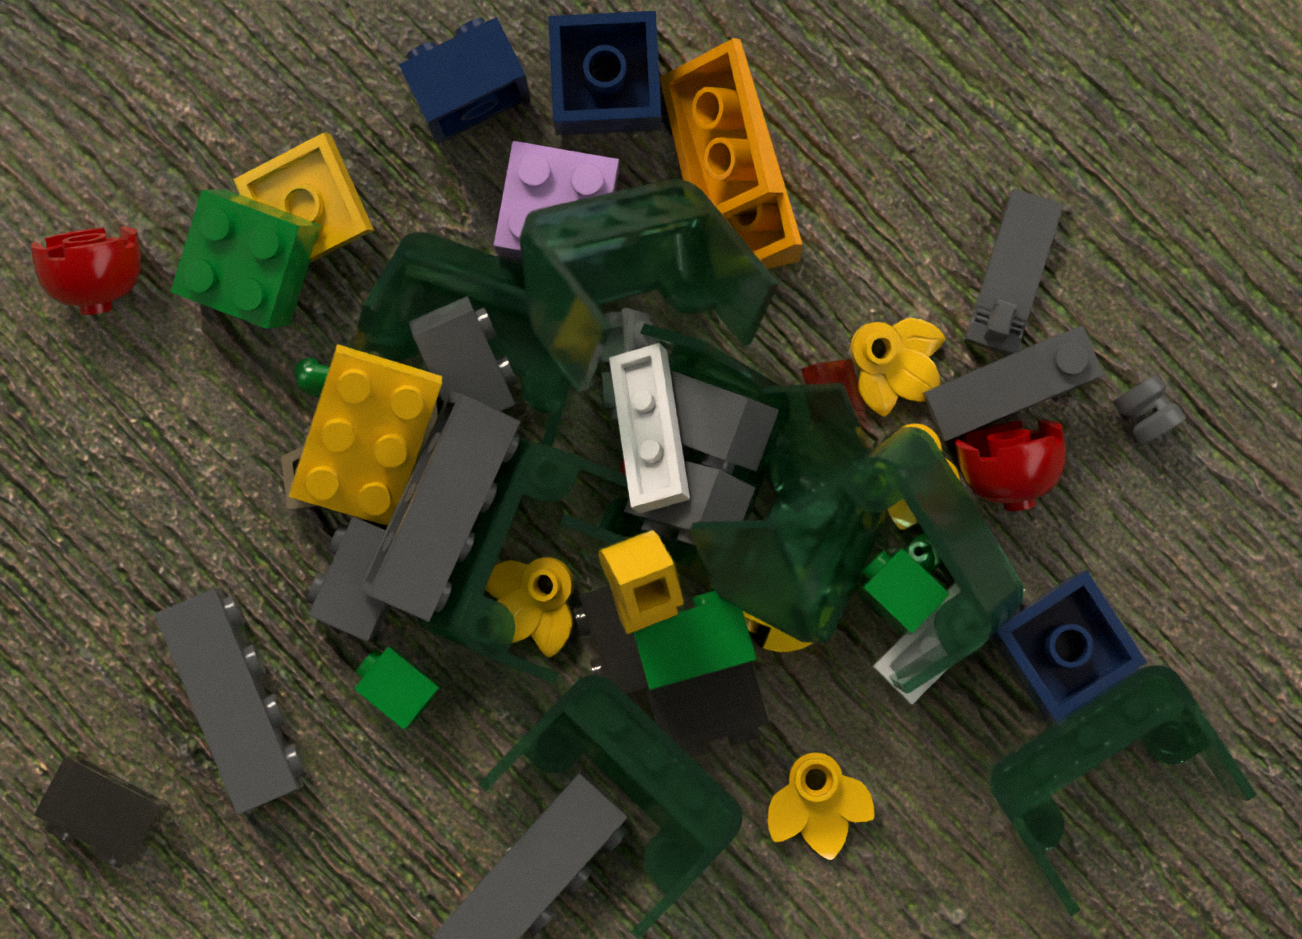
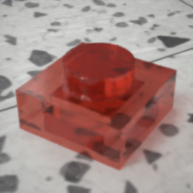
(836, 372)

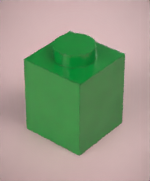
(396, 686)

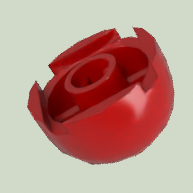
(88, 267)
(1012, 462)

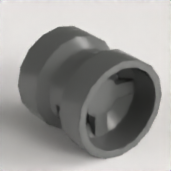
(1144, 398)

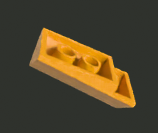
(729, 151)

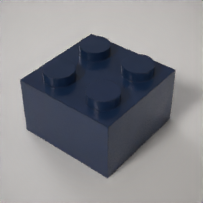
(605, 73)
(465, 78)
(1067, 646)

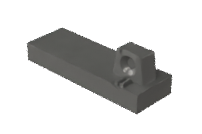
(1013, 272)

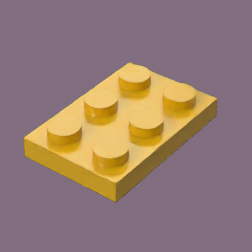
(365, 435)

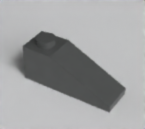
(1013, 384)

